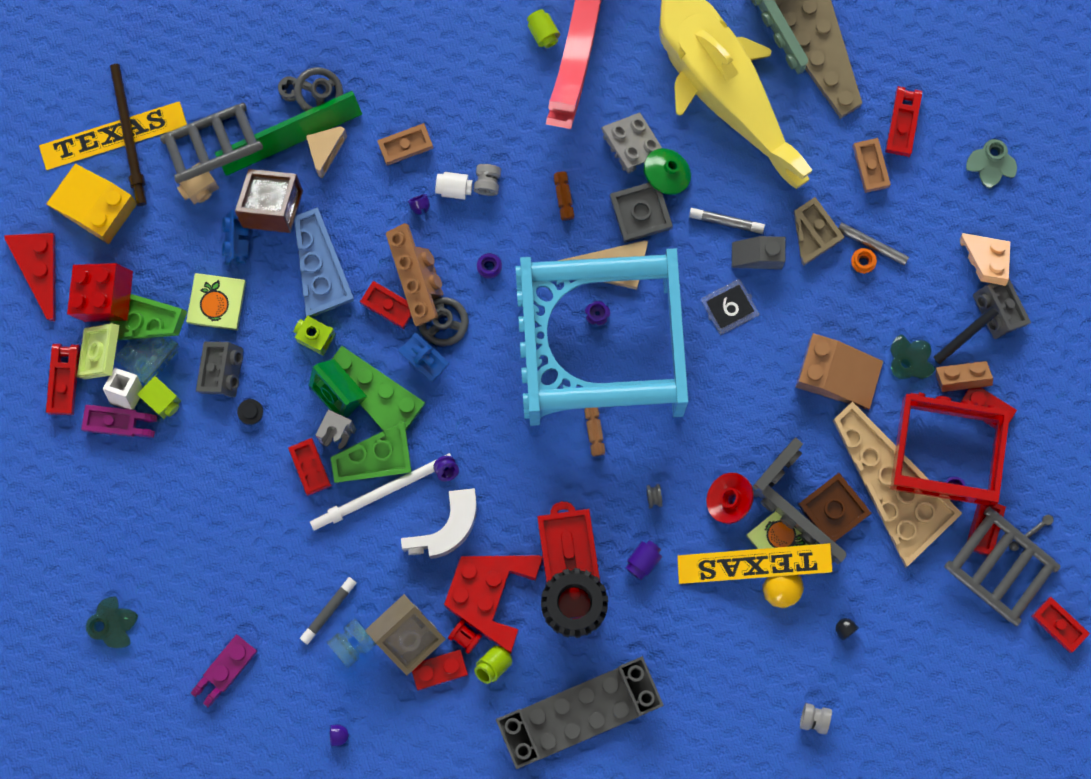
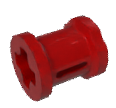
(465, 637)

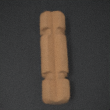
(594, 431)

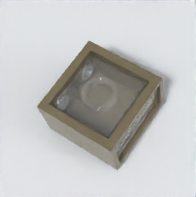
(405, 634)

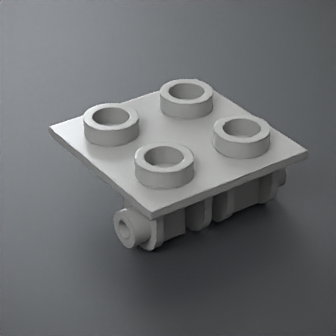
(631, 141)

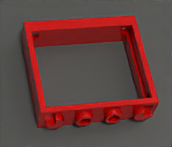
(944, 490)

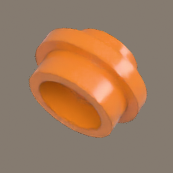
(868, 255)

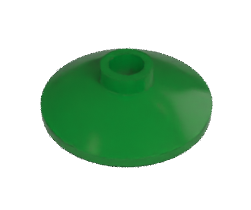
(661, 176)

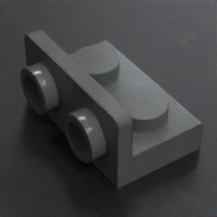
(1006, 303)
(219, 368)

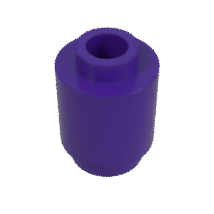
(643, 559)

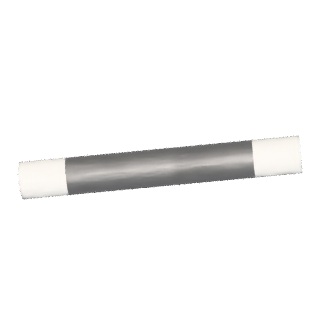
(726, 220)

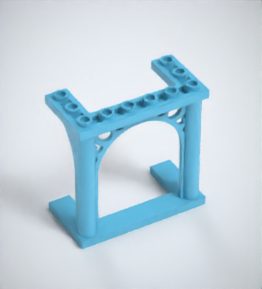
(547, 398)

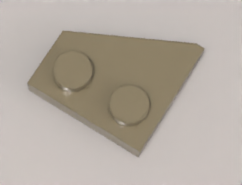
(815, 231)

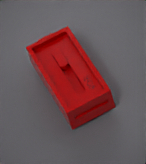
(568, 544)

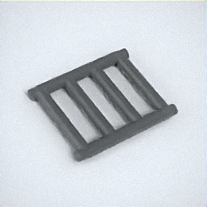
(229, 155)
(1030, 549)

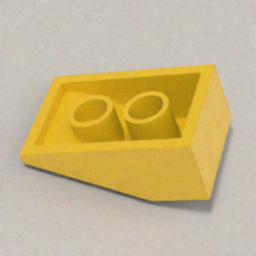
(92, 203)

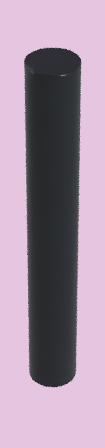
(964, 336)

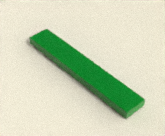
(296, 129)

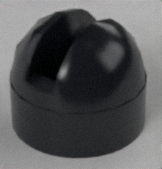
(845, 628)

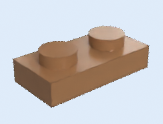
(405, 144)
(871, 165)
(964, 376)

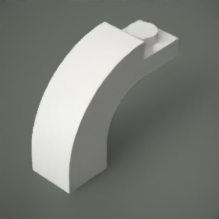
(456, 530)

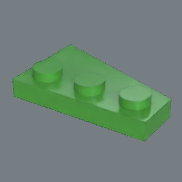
(150, 319)
(374, 457)

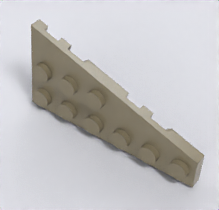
(822, 41)

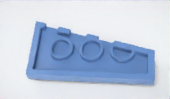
(320, 269)

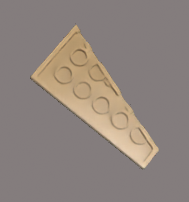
(908, 517)

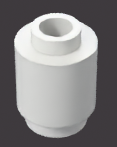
(453, 185)

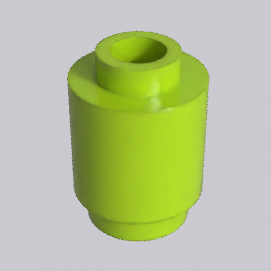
(543, 29)
(493, 664)

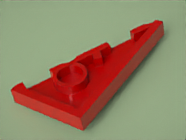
(37, 262)

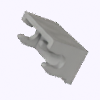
(335, 427)

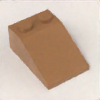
(839, 371)

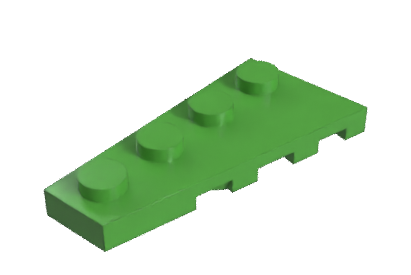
(385, 399)

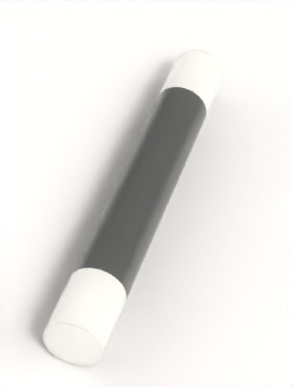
(328, 610)

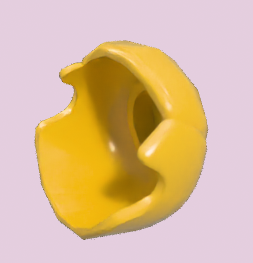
(783, 590)

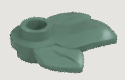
(992, 167)

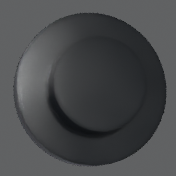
(250, 411)

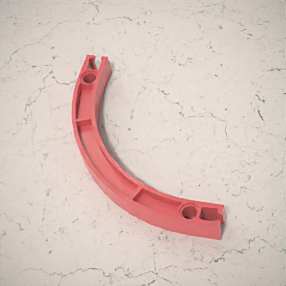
(574, 64)

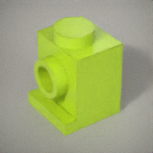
(318, 342)

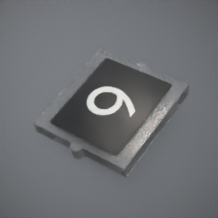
(729, 307)

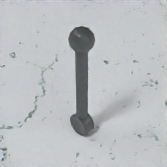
(1046, 520)

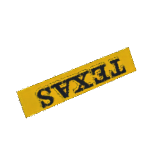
(111, 136)
(754, 563)

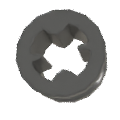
(284, 84)
(654, 495)

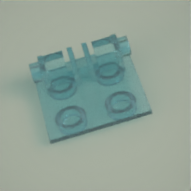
(146, 355)

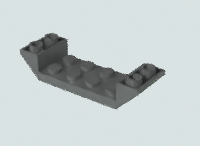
(579, 713)

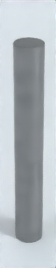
(873, 244)

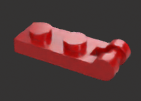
(903, 122)
(62, 380)

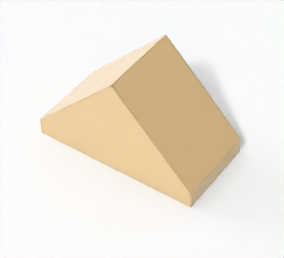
(325, 147)

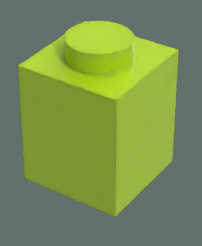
(159, 398)

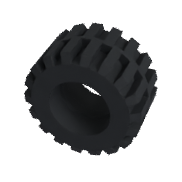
(574, 579)

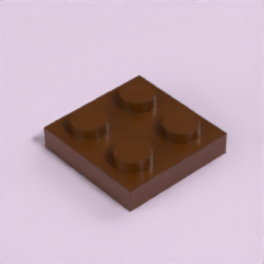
(834, 508)

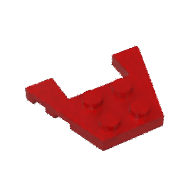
(479, 588)

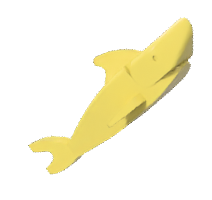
(721, 74)

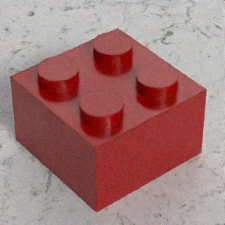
(100, 292)

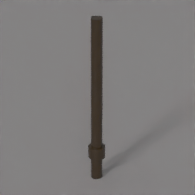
(136, 179)

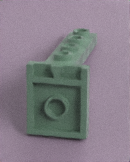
(783, 34)

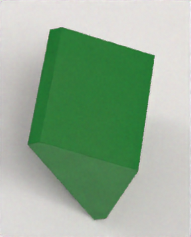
(336, 388)

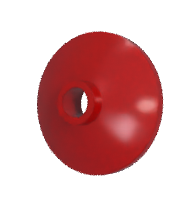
(721, 496)

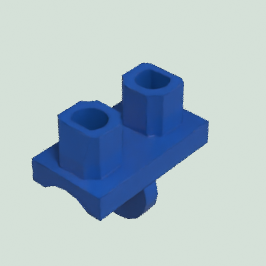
(423, 357)

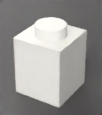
(122, 389)

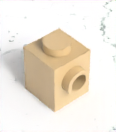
(198, 188)

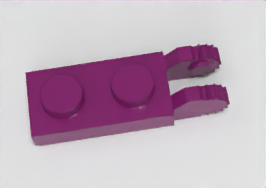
(116, 421)
(225, 668)

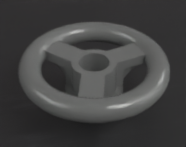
(324, 84)
(443, 312)

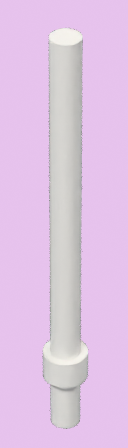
(336, 513)

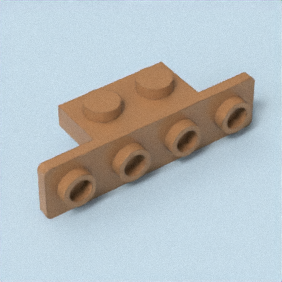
(416, 274)

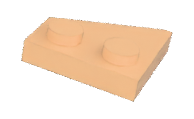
(989, 257)

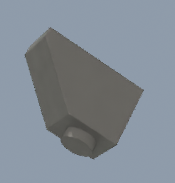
(759, 253)

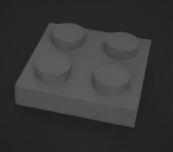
(640, 212)

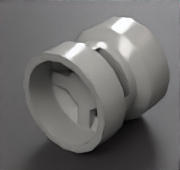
(487, 179)
(815, 718)

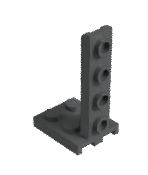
(790, 516)

